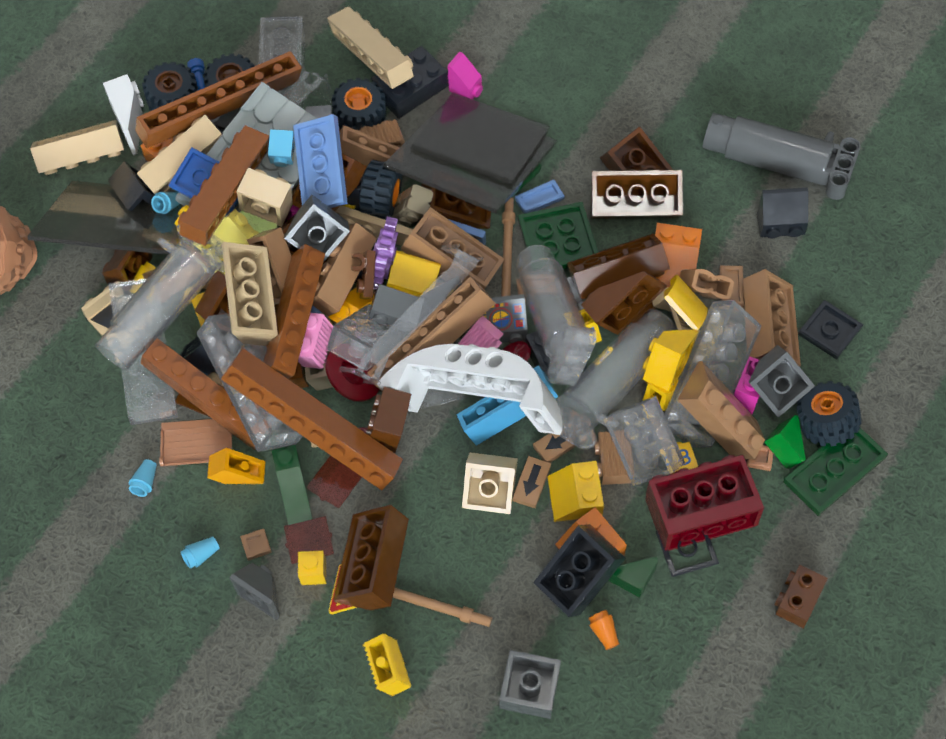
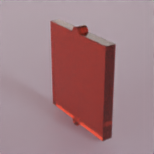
(334, 482)
(308, 536)

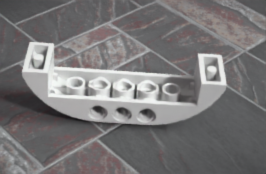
(478, 373)

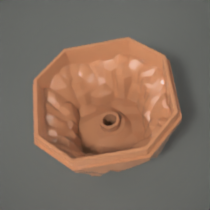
(16, 251)

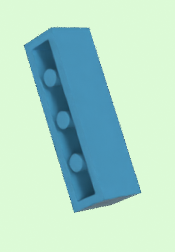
(493, 414)

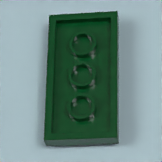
(834, 471)

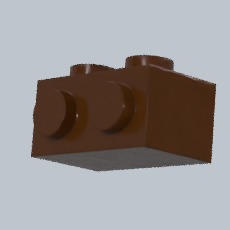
(801, 596)

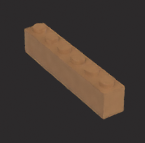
(445, 323)

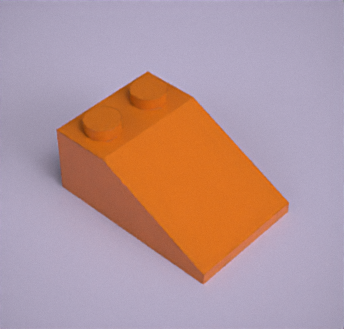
(680, 247)

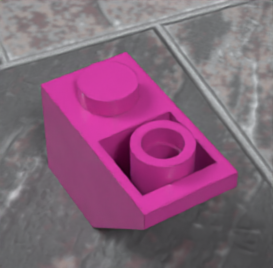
(744, 391)

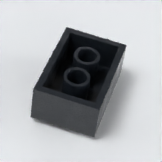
(428, 80)
(579, 570)

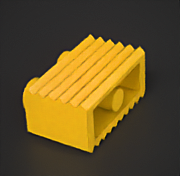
(387, 664)

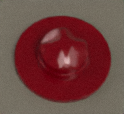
(347, 383)

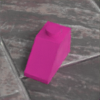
(464, 77)

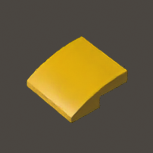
(686, 303)

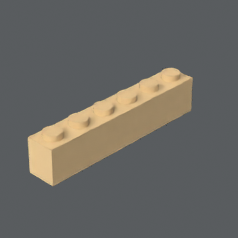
(371, 47)

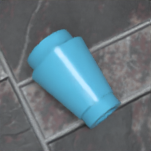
(164, 202)
(142, 480)
(198, 552)

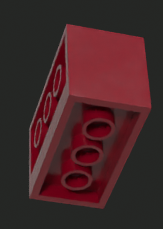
(706, 498)

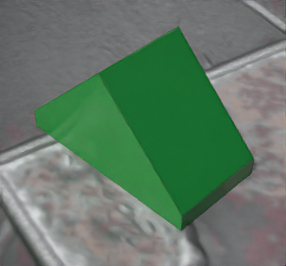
(787, 442)

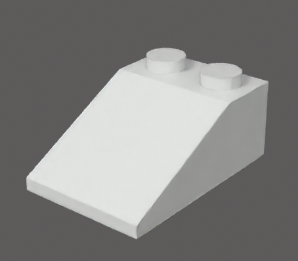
(126, 107)

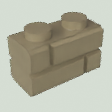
(412, 204)

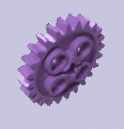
(385, 251)

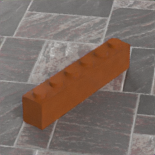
(220, 190)
(294, 310)
(194, 387)

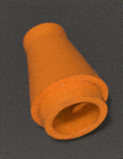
(604, 628)

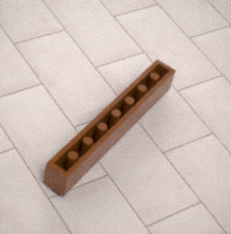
(215, 99)
(312, 419)

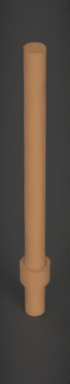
(508, 220)
(465, 614)

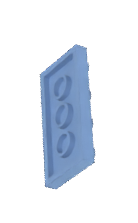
(320, 161)

